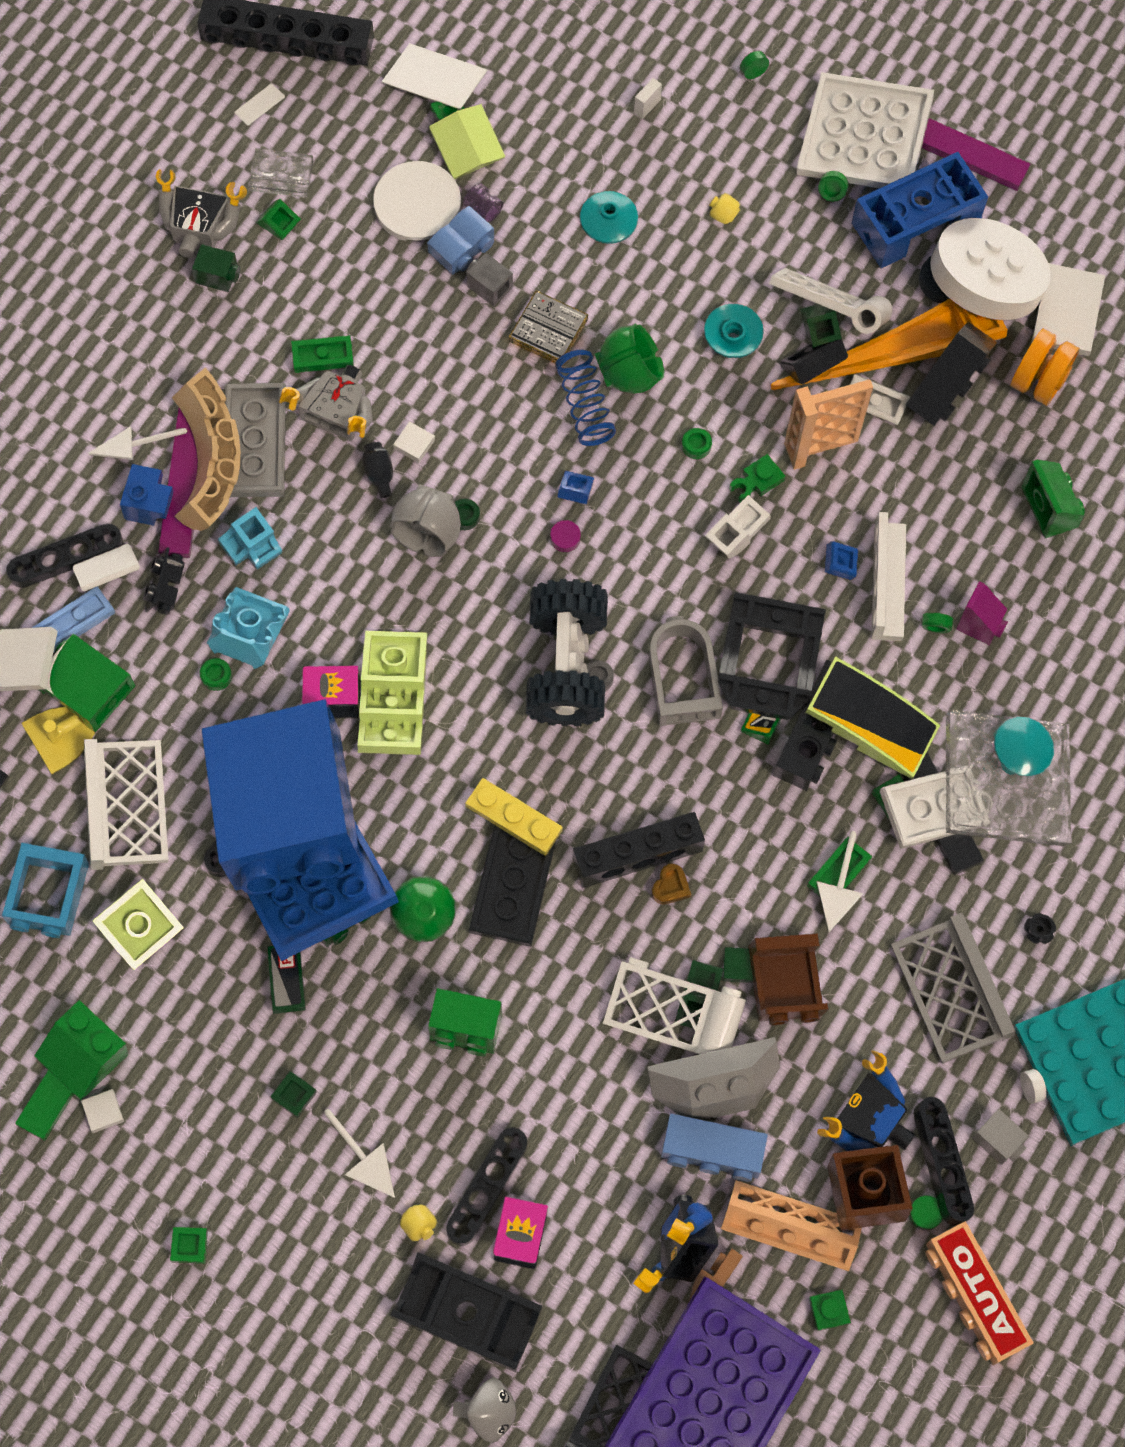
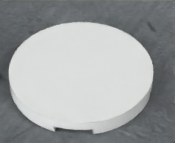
(416, 200)

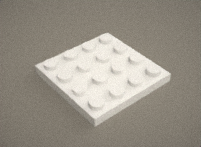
(865, 130)

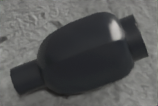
(378, 467)

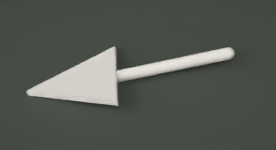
(121, 444)
(836, 899)
(372, 1169)

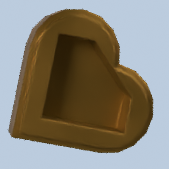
(671, 885)

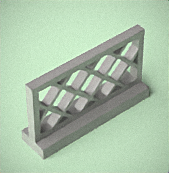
(979, 978)

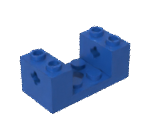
(892, 217)

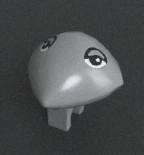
(489, 1410)

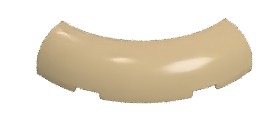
(216, 446)

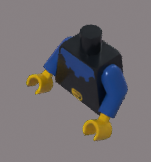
(871, 1113)
(686, 1244)

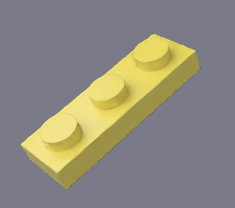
(514, 816)

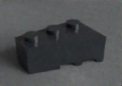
(952, 374)

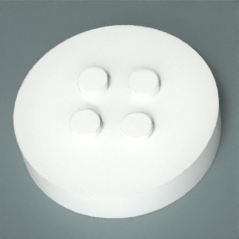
(990, 269)

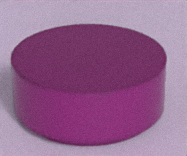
(565, 536)

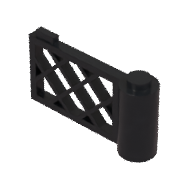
(579, 1440)

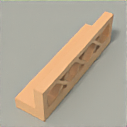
(790, 1229)

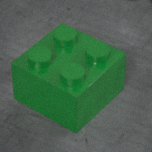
(465, 1022)

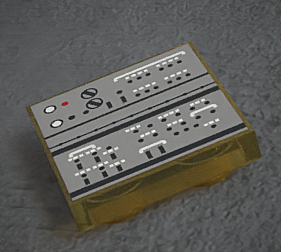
(548, 327)

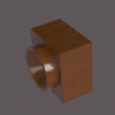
(864, 1207)

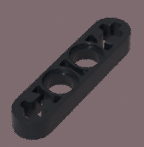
(63, 551)
(949, 1160)
(483, 1184)

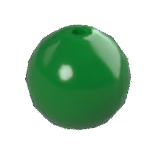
(424, 909)

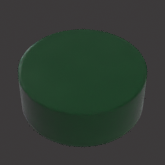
(468, 513)

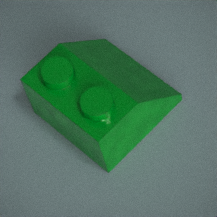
(1052, 498)
(81, 1050)

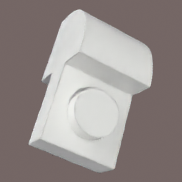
(735, 530)

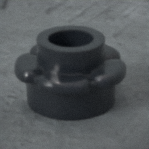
(1047, 925)

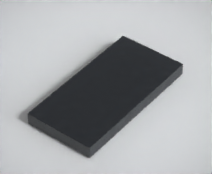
(510, 890)

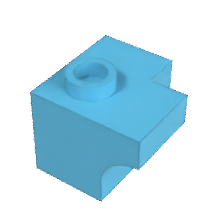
(251, 539)

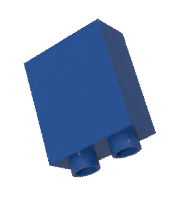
(280, 797)

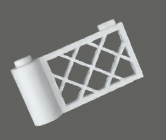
(866, 315)
(717, 1018)

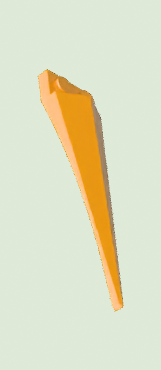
(913, 341)

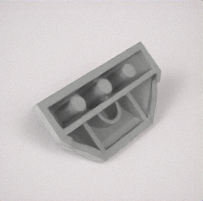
(717, 1080)

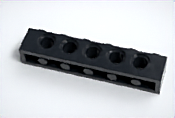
(299, 23)

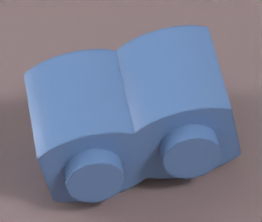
(461, 240)

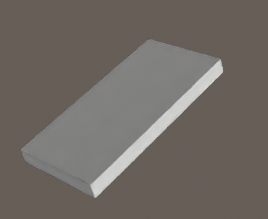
(261, 438)

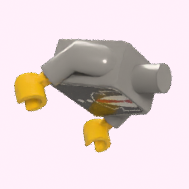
(197, 215)

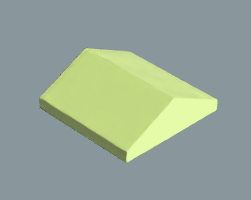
(466, 141)
(137, 924)

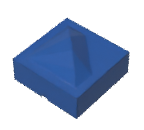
(575, 487)
(841, 560)

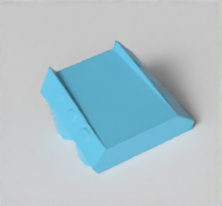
(247, 627)

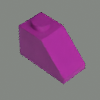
(983, 615)

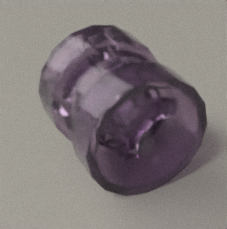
(483, 203)

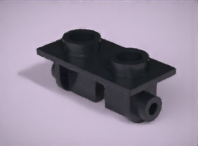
(158, 592)

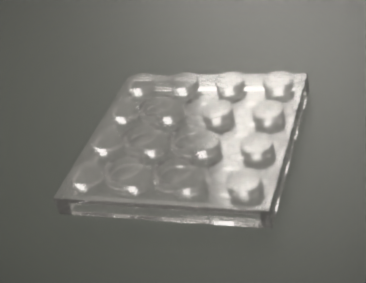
(1002, 805)

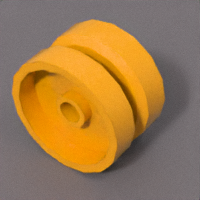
(1043, 366)

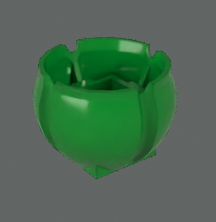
(630, 360)

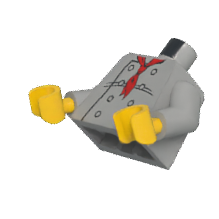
(333, 403)

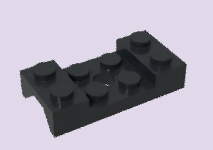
(501, 1320)

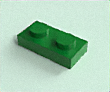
(322, 354)

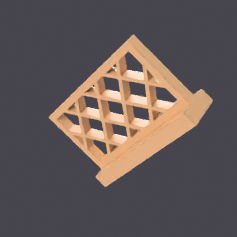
(825, 420)

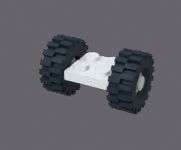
(567, 612)

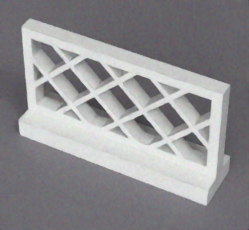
(97, 803)

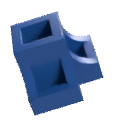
(145, 496)

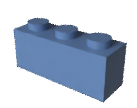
(714, 1147)

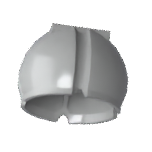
(426, 521)

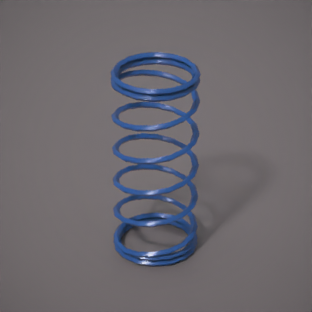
(585, 432)

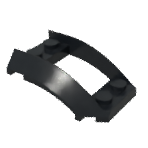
(778, 618)

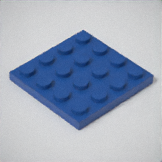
(312, 910)

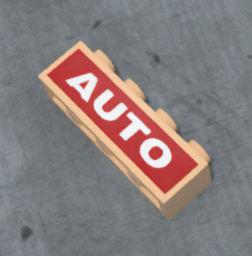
(978, 1294)

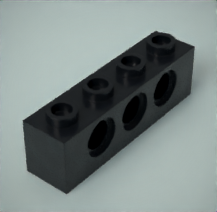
(792, 765)
(638, 849)

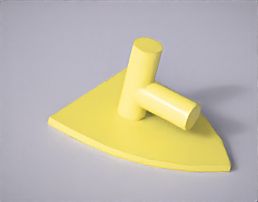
(58, 736)

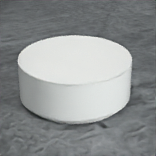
(1033, 1086)

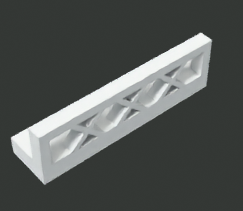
(888, 579)

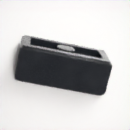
(814, 360)

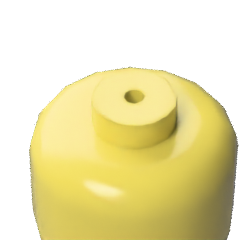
(724, 208)
(418, 1222)

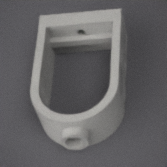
(688, 710)

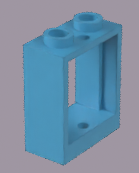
(52, 859)

